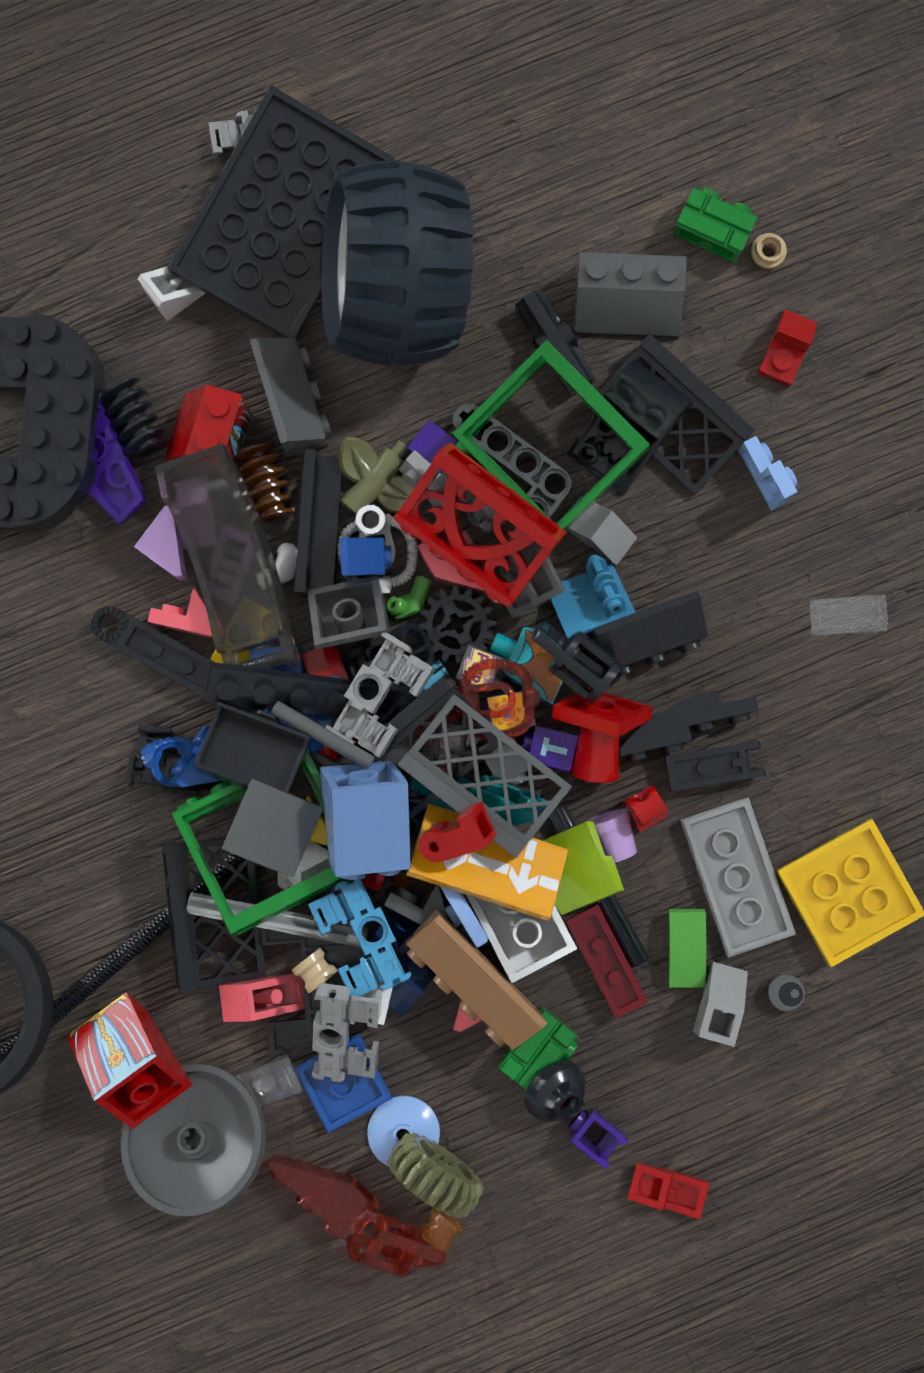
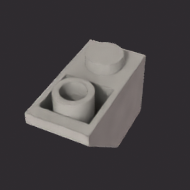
(722, 1004)

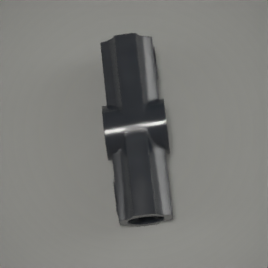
(545, 325)

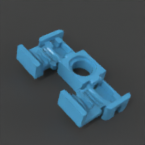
(383, 963)

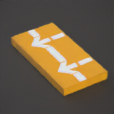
(493, 874)

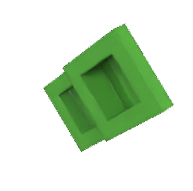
(686, 948)

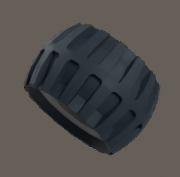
(396, 263)

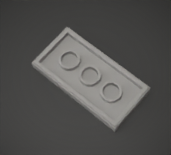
(737, 877)

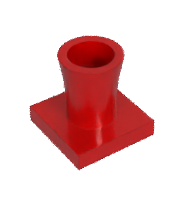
(600, 729)

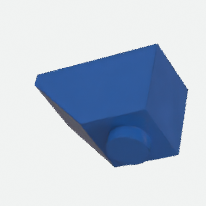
(364, 556)

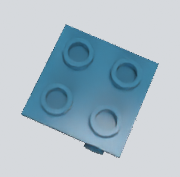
(592, 598)

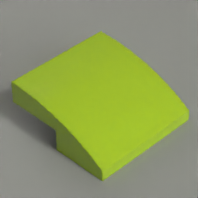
(587, 871)

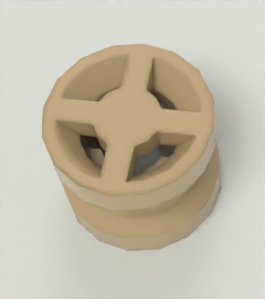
(314, 970)

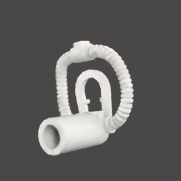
(373, 521)

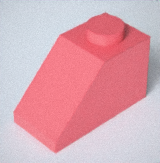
(261, 998)

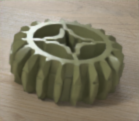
(435, 1175)

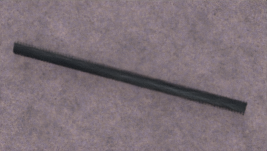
(120, 958)

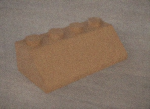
(475, 980)

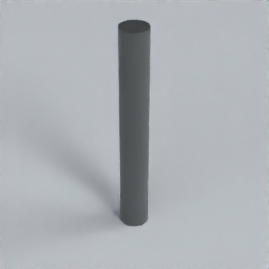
(322, 735)

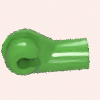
(412, 602)

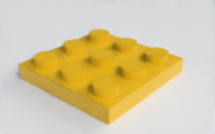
(850, 892)

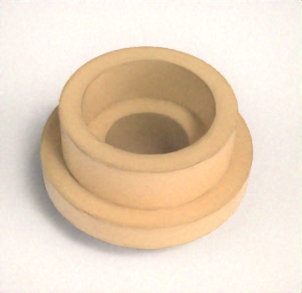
(772, 241)

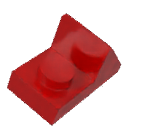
(787, 348)

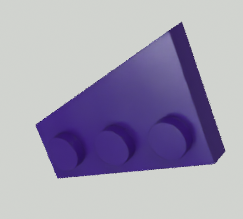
(115, 483)

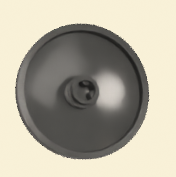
(198, 1147)

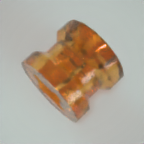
(441, 1230)

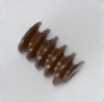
(263, 482)

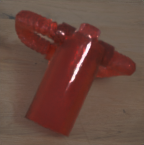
(530, 695)

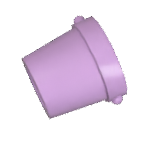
(615, 834)

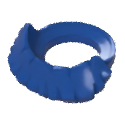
(152, 753)

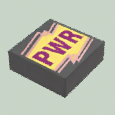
(472, 656)

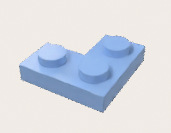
(773, 480)

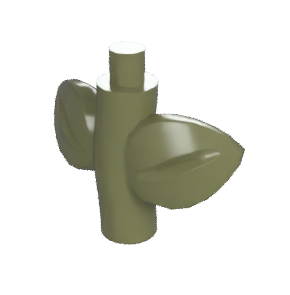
(374, 475)

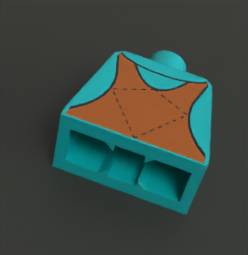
(533, 658)

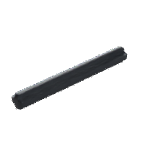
(609, 906)

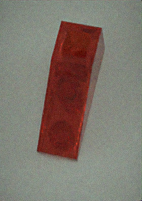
(329, 1193)

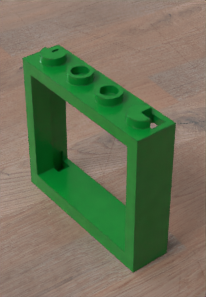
(587, 393)
(221, 797)

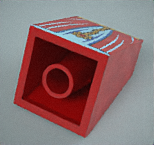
(209, 419)
(127, 1061)

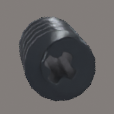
(131, 418)

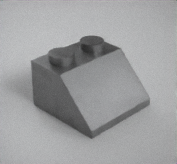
(347, 612)

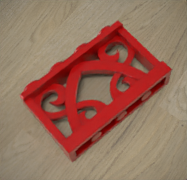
(451, 546)

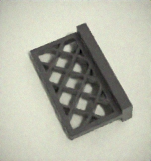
(460, 798)

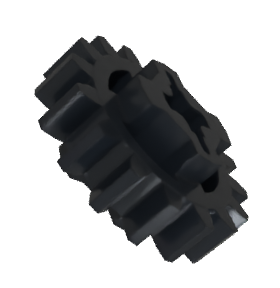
(450, 611)

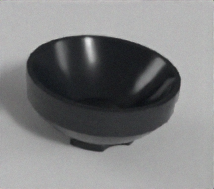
(556, 1092)

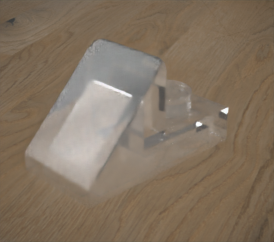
(272, 1080)

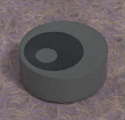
(785, 992)

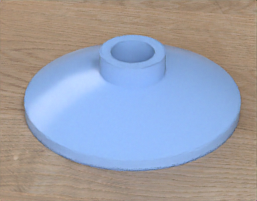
(398, 1114)

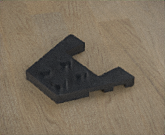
(292, 1032)

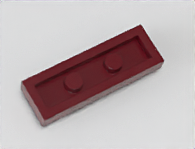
(606, 961)

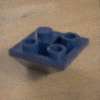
(407, 992)

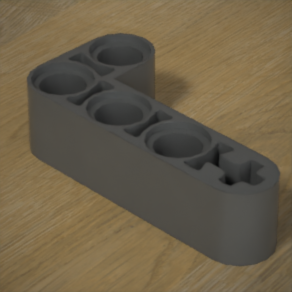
(516, 450)

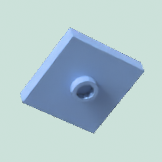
(462, 914)

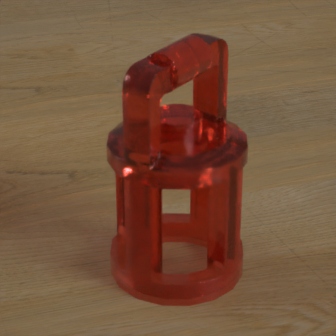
(402, 1248)

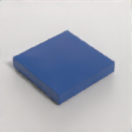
(346, 1100)

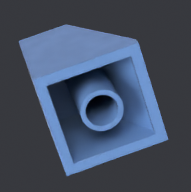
(366, 819)

